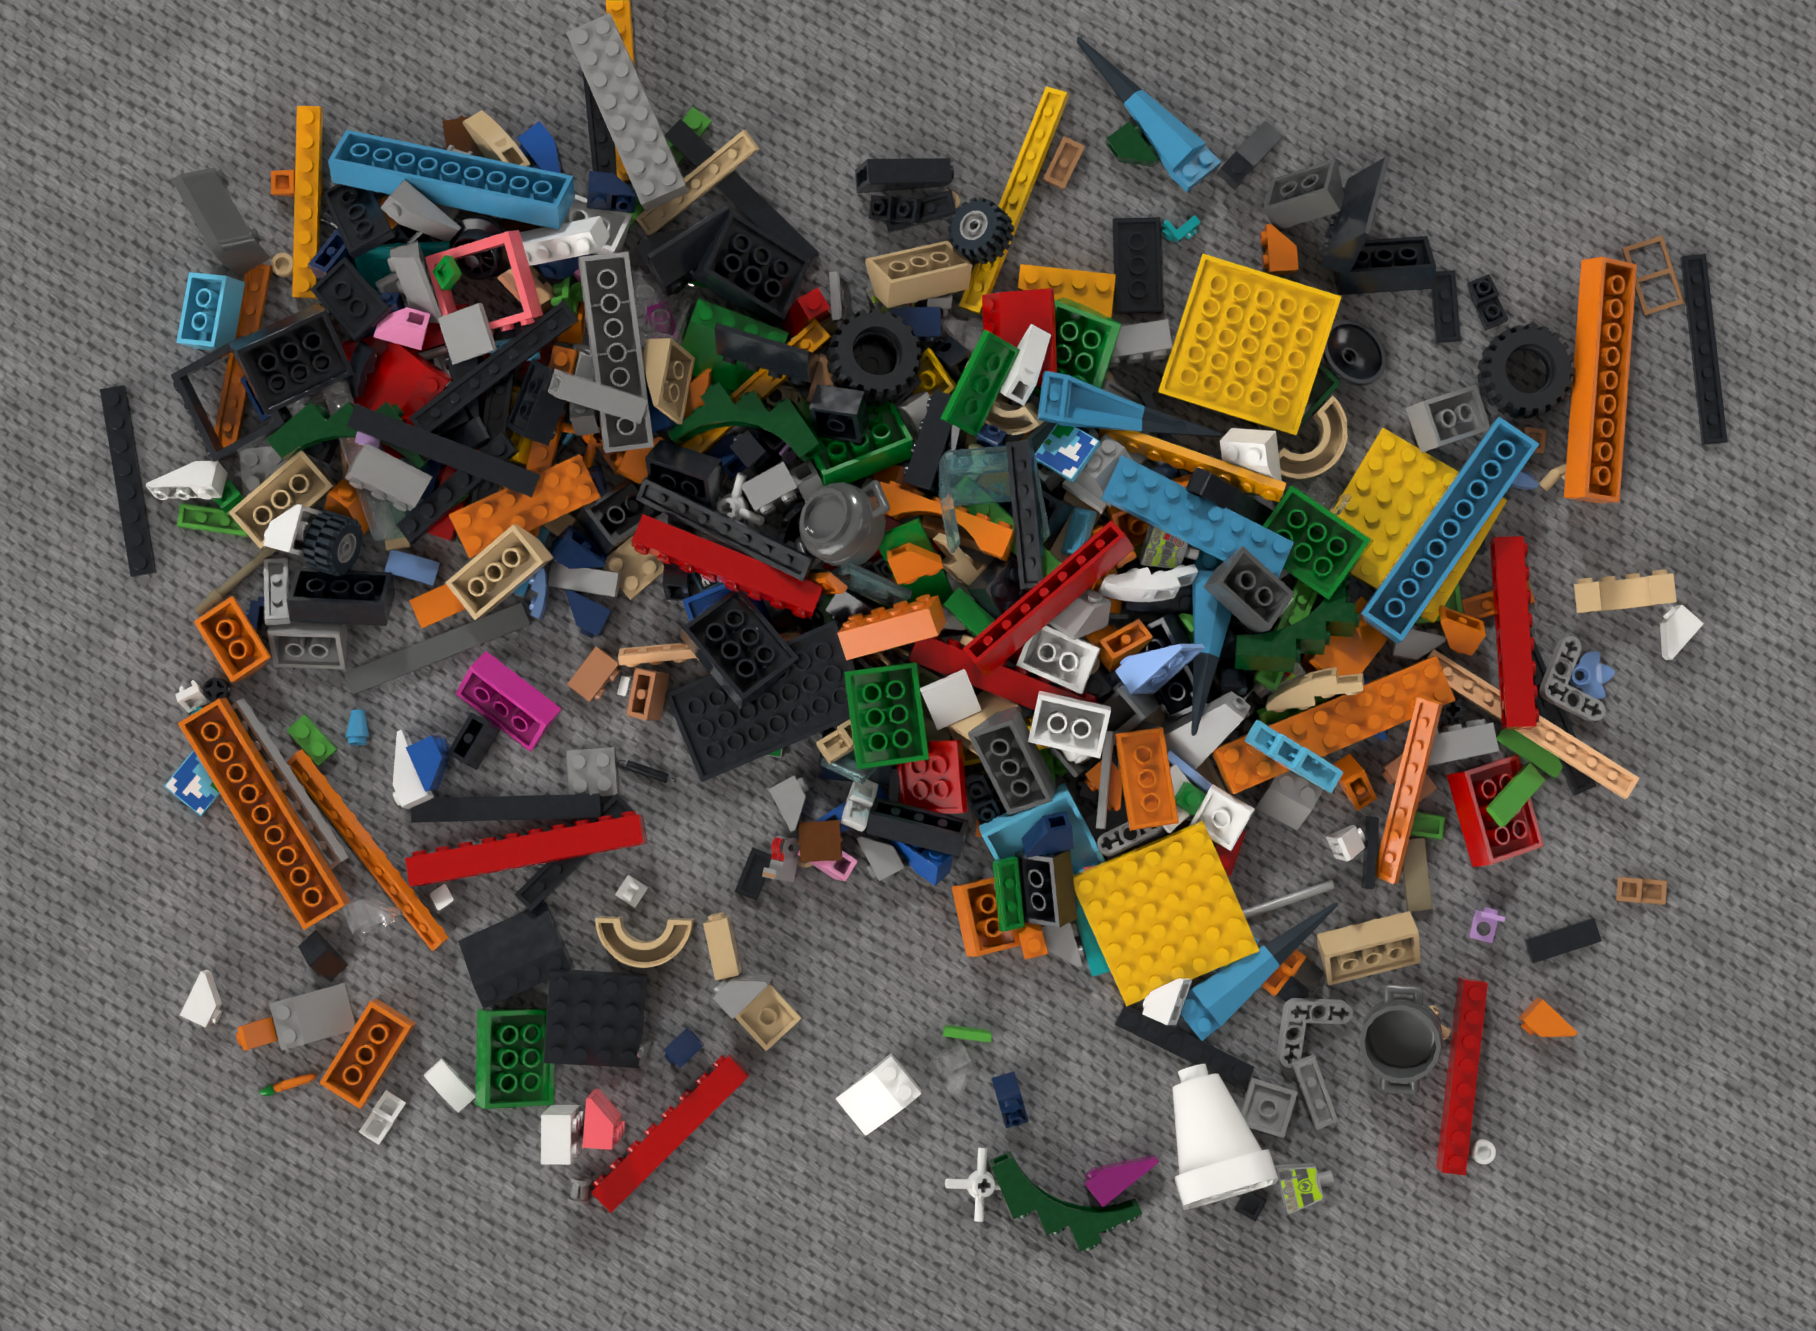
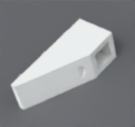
(1027, 365)
(194, 480)

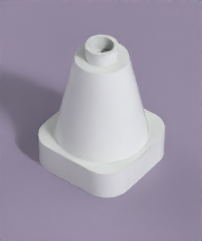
(1214, 1142)

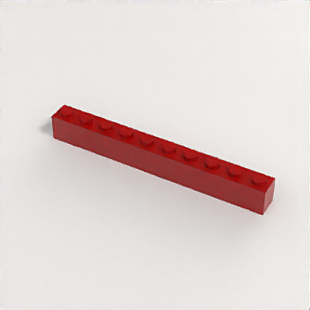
(526, 850)

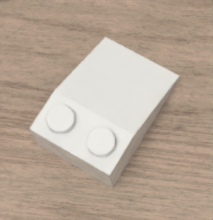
(1253, 451)
(1059, 658)
(879, 1094)

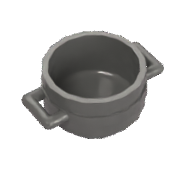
(843, 523)
(1401, 1039)

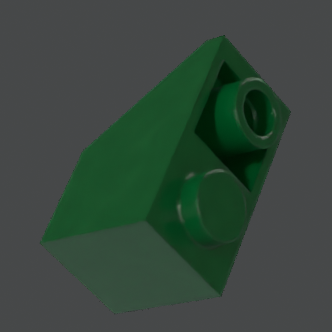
(1130, 147)

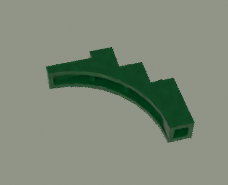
(750, 411)
(313, 426)
(1282, 648)
(1055, 1214)

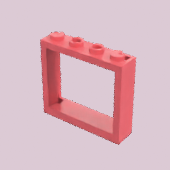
(520, 269)

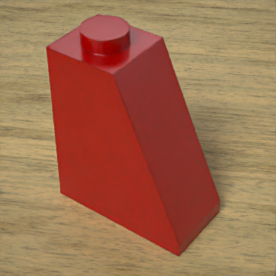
(804, 311)

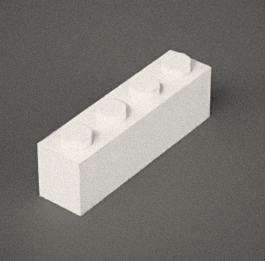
(569, 241)

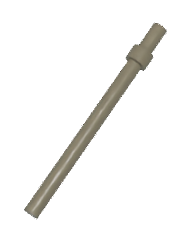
(217, 595)

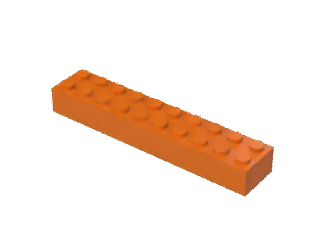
(1600, 380)
(1337, 722)
(264, 812)

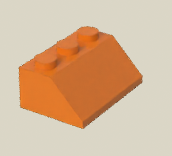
(233, 640)
(979, 918)

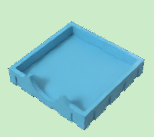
(1005, 831)

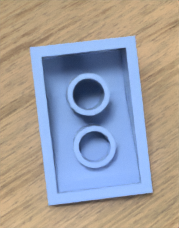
(1151, 670)

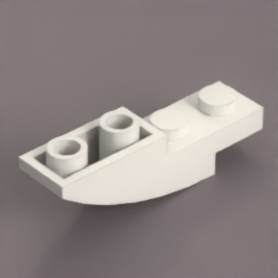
(1141, 586)

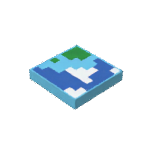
(1067, 451)
(193, 785)

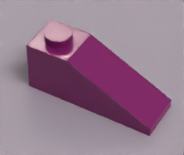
(1114, 1178)

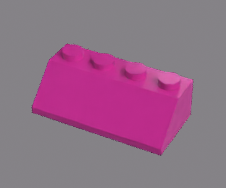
(508, 700)

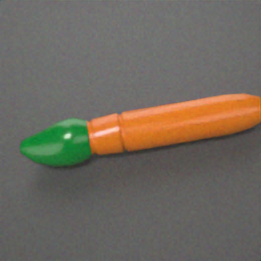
(287, 1084)

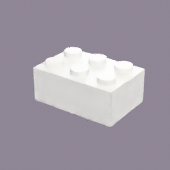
(561, 1134)

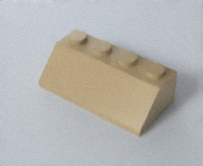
(918, 273)
(294, 483)
(498, 570)
(1369, 948)

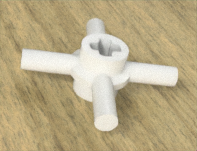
(736, 506)
(971, 1184)

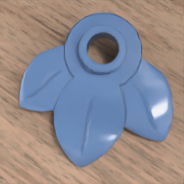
(1593, 675)

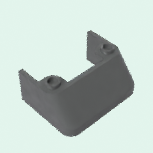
(220, 220)
(1126, 714)

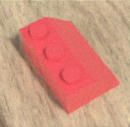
(601, 1122)

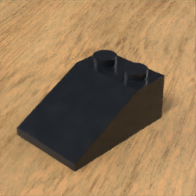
(615, 516)

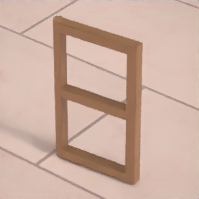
(1680, 301)

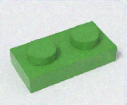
(312, 740)

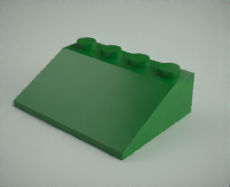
(1083, 342)
(702, 345)
(883, 446)
(1323, 543)
(886, 715)
(511, 1059)

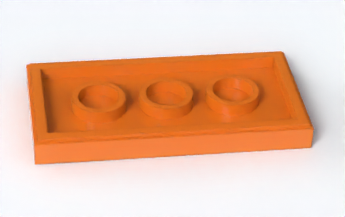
(1353, 653)
(1146, 778)

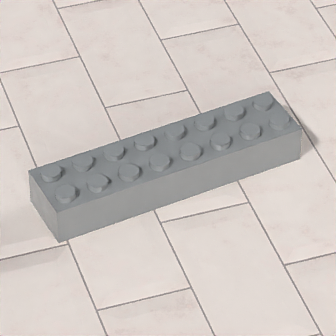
(627, 112)
(615, 343)

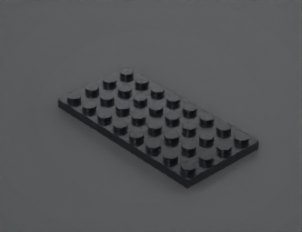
(796, 706)

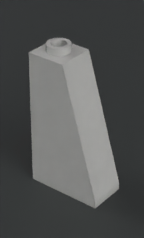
(598, 396)
(1216, 723)

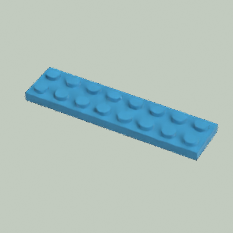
(1191, 517)

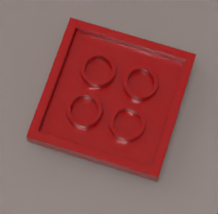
(935, 782)

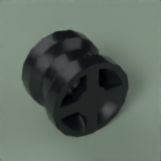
(805, 625)
(211, 689)

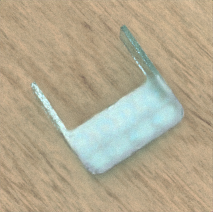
(978, 478)

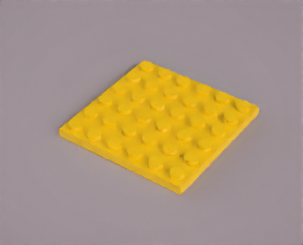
(1249, 344)
(1392, 500)
(1164, 912)

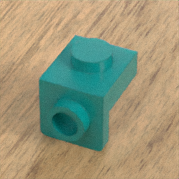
(1187, 230)

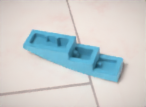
(1293, 756)

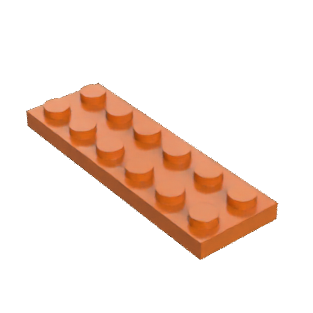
(556, 494)

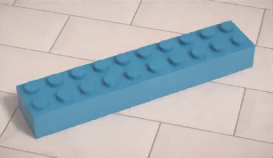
(453, 178)
(1448, 530)

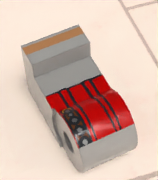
(783, 859)

